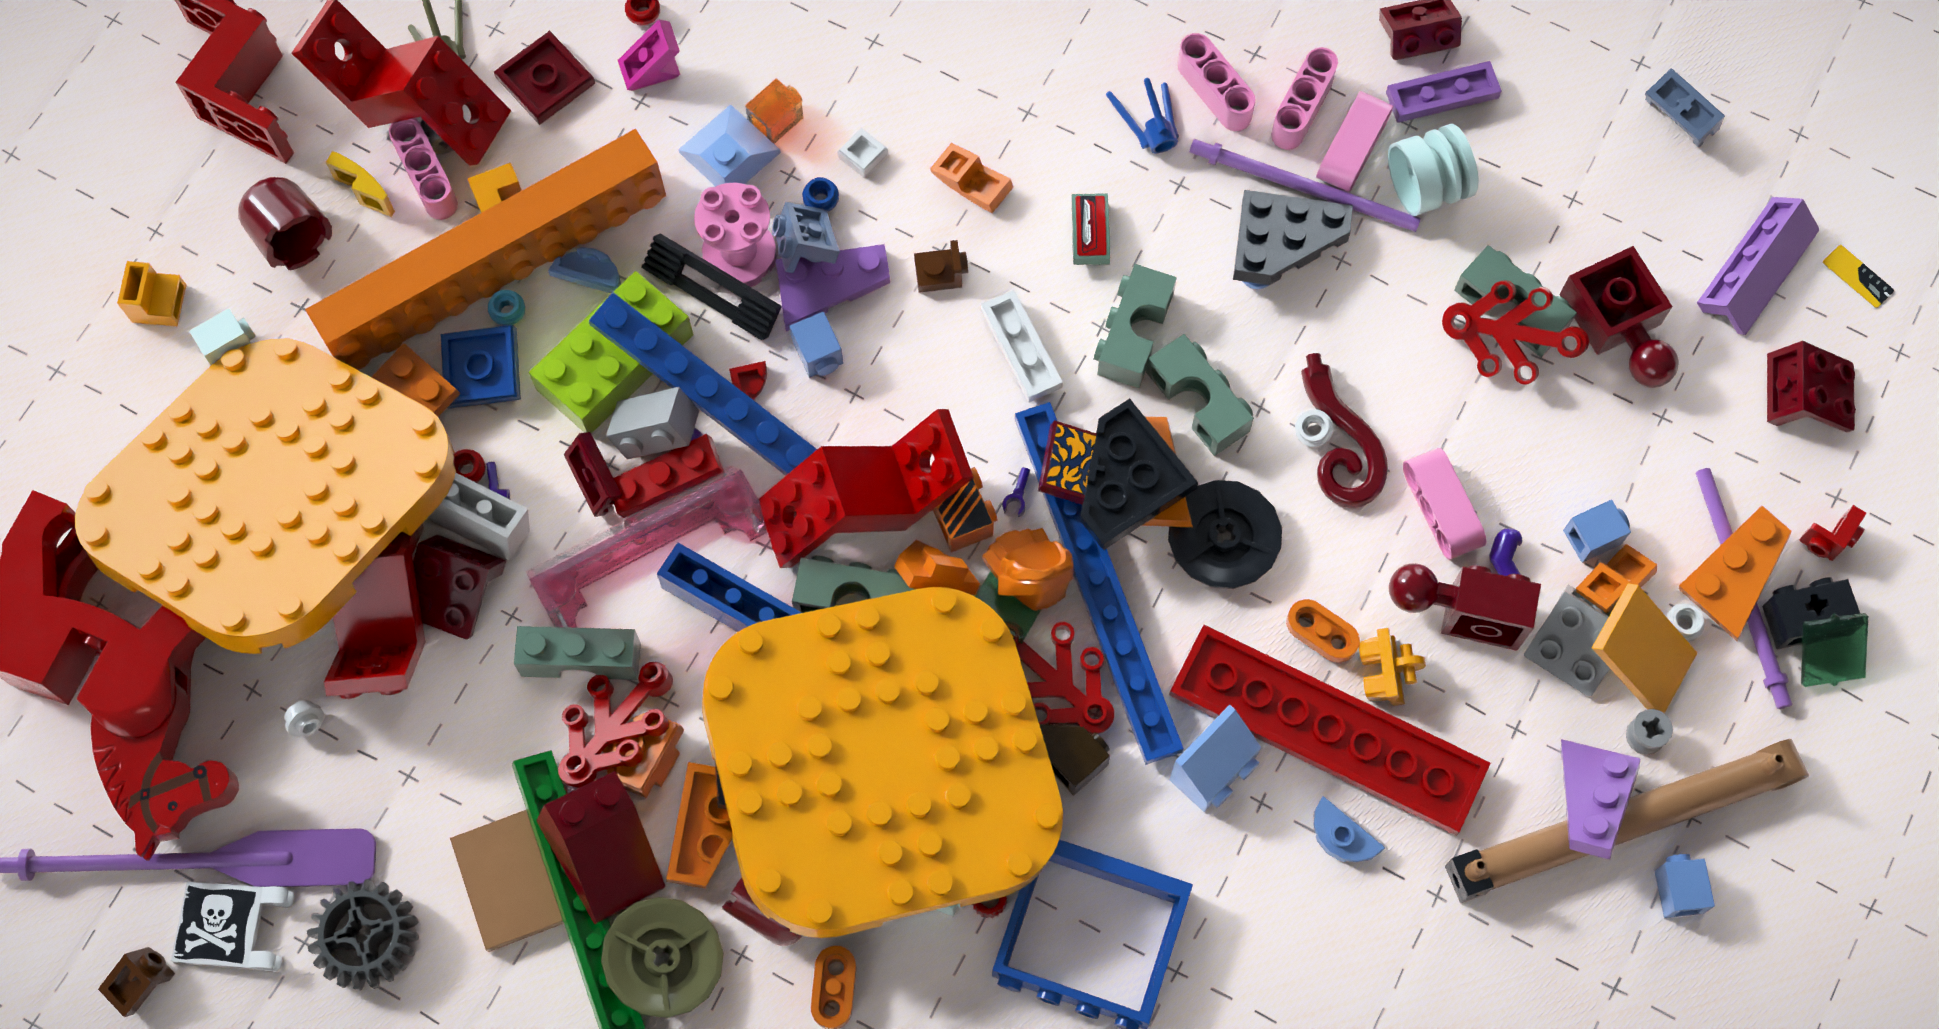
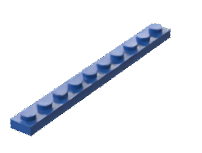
(1106, 607)

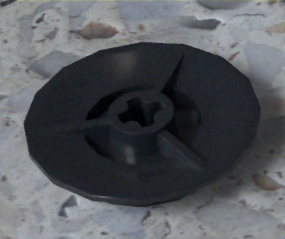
(1253, 539)

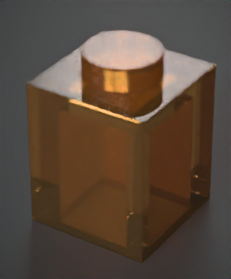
(775, 110)

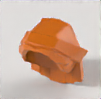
(1030, 567)

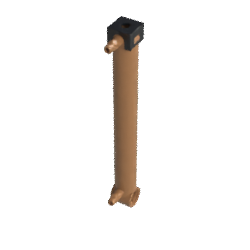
(1766, 770)

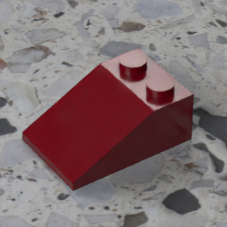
(602, 846)

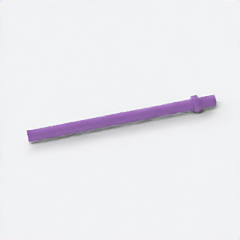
(1217, 154)
(1774, 677)

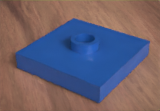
(482, 365)

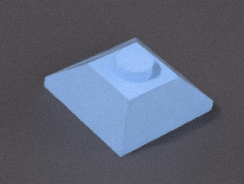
(729, 149)

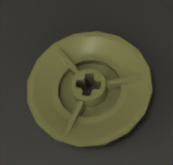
(662, 927)

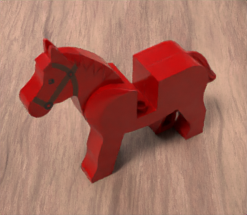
(135, 689)

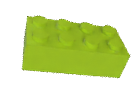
(590, 373)

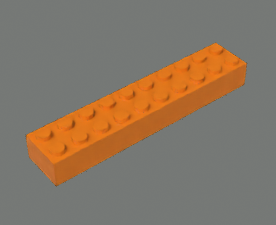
(489, 251)

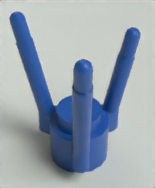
(1159, 132)

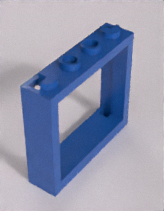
(1117, 872)

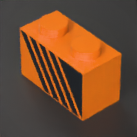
(965, 515)

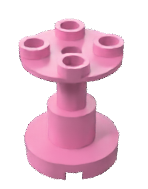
(735, 231)

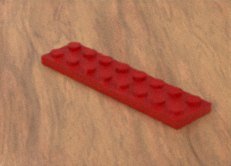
(1332, 730)

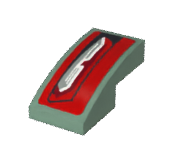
(1090, 229)

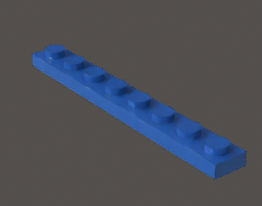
(701, 384)

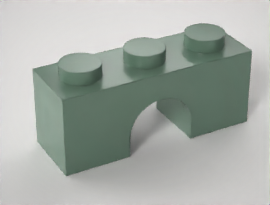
(1496, 266)
(1144, 297)
(1185, 367)
(823, 583)
(603, 651)

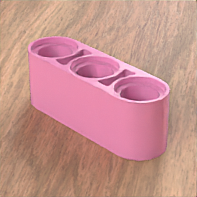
(1308, 84)
(1217, 97)
(1354, 141)
(428, 181)
(1444, 503)

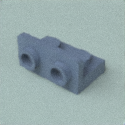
(804, 233)

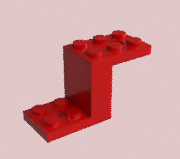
(231, 71)
(402, 82)
(864, 488)
(379, 626)

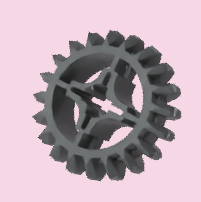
(353, 904)

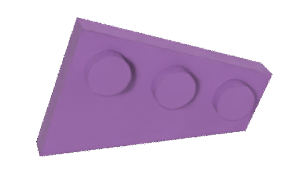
(822, 284)
(1596, 795)

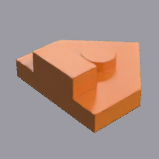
(929, 567)
(657, 759)

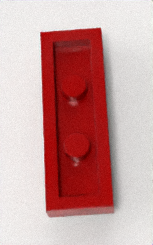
(667, 475)

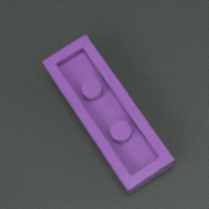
(1443, 91)

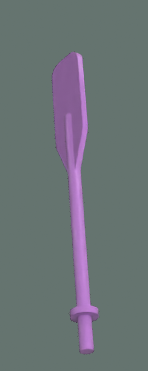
(258, 859)

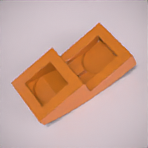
(971, 179)
(1608, 581)

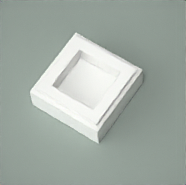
(862, 152)

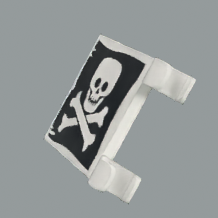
(222, 925)

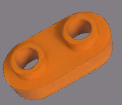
(1325, 628)
(833, 988)

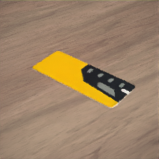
(1858, 276)

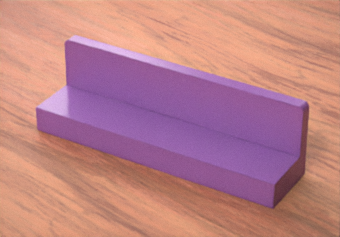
(1760, 262)

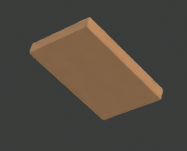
(506, 881)

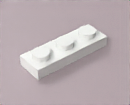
(1021, 346)

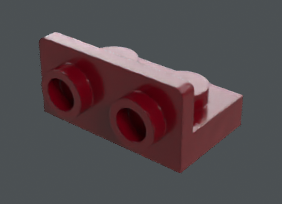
(1421, 27)

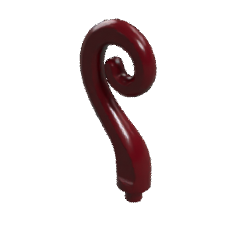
(1322, 394)

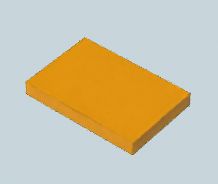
(1644, 649)

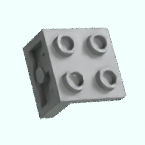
(1567, 640)

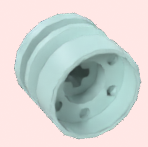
(1433, 169)

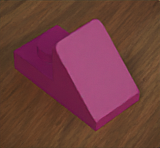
(651, 58)

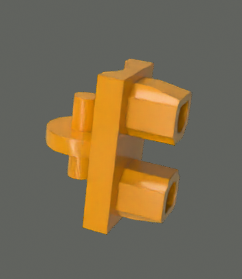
(1384, 651)

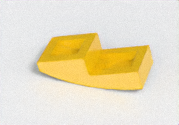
(364, 185)

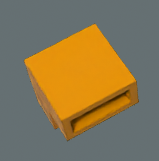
(494, 186)
(150, 295)

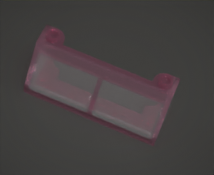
(721, 497)

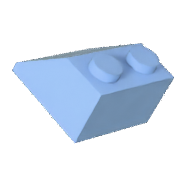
(1216, 760)

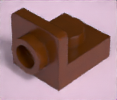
(940, 268)
(135, 979)

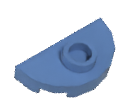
(587, 268)
(1342, 836)

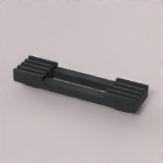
(754, 314)

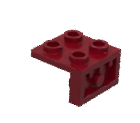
(1810, 384)
(453, 583)

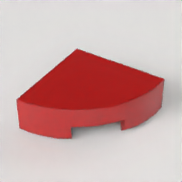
(750, 378)

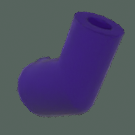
(1503, 550)

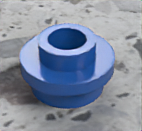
(820, 186)

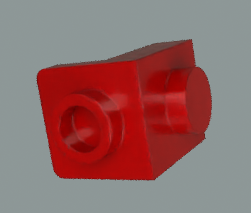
(1831, 544)

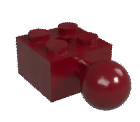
(1620, 304)
(1476, 605)

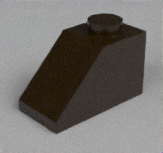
(1075, 754)

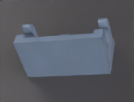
(1685, 106)

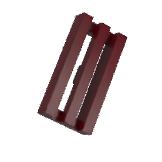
(592, 474)

